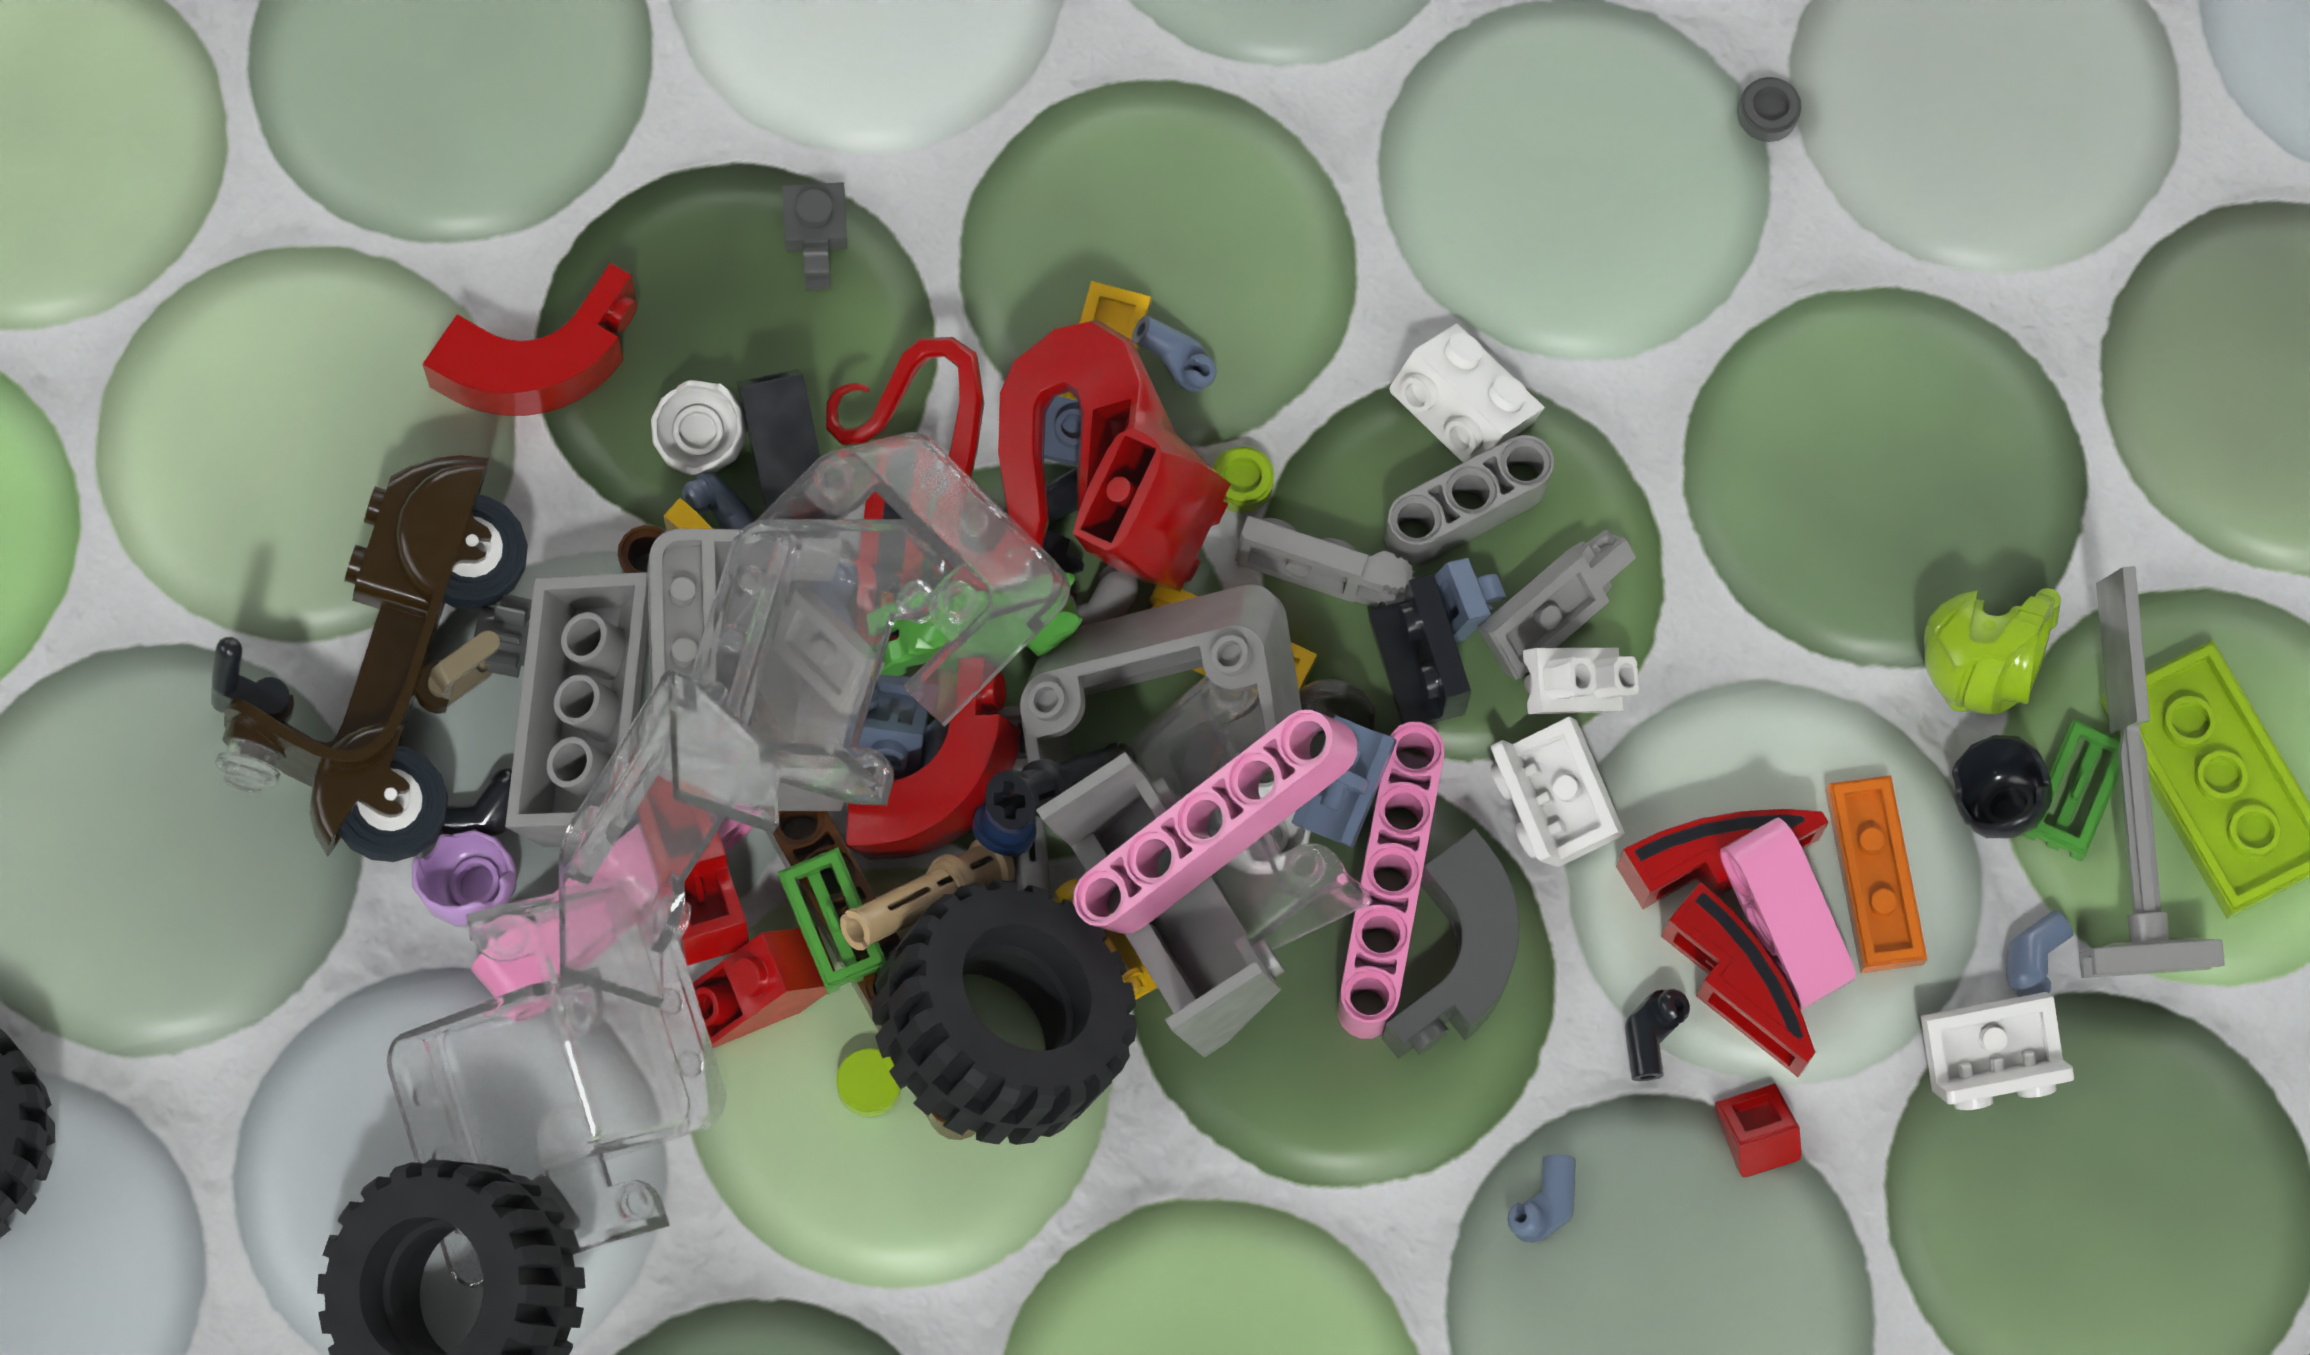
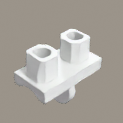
(1578, 680)

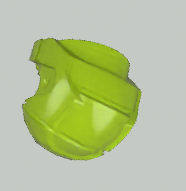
(1987, 659)

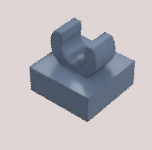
(1467, 597)

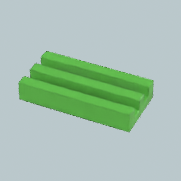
(2056, 836)
(853, 970)

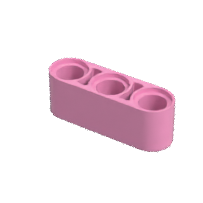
(1788, 911)

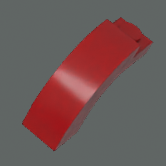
(538, 373)
(945, 794)

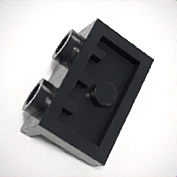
(1421, 655)

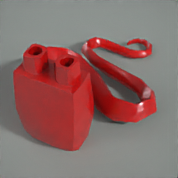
(1139, 485)

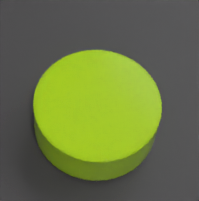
(1249, 476)
(867, 1084)

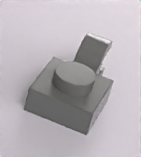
(815, 225)

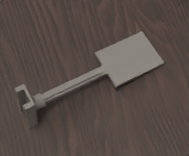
(2128, 708)

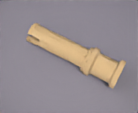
(909, 902)

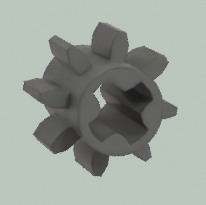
(511, 624)

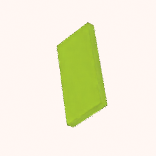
(2223, 782)

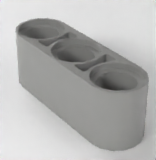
(1482, 475)

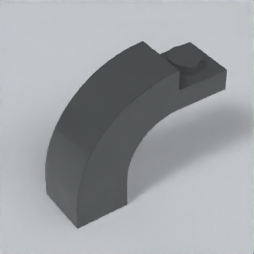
(1484, 915)

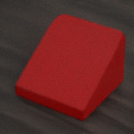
(1759, 1130)

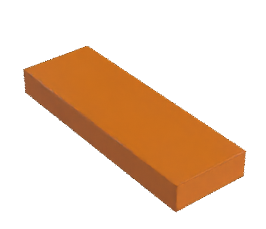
(1876, 874)

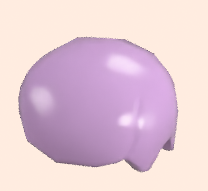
(464, 876)

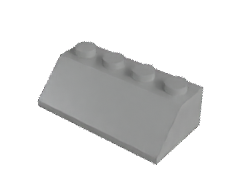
(574, 695)

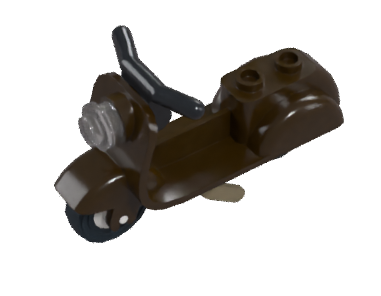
(427, 548)

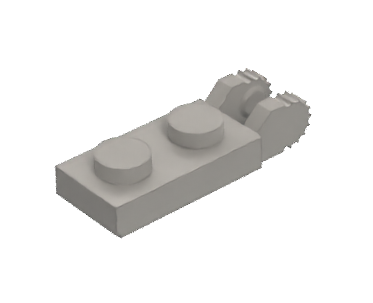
(1323, 564)

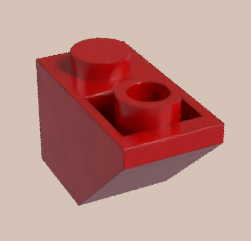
(759, 985)

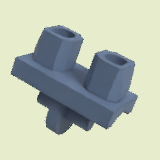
(1344, 804)

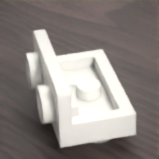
(1464, 394)
(1556, 793)
(1995, 1051)

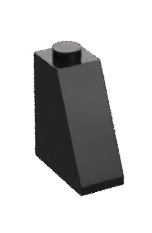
(778, 430)

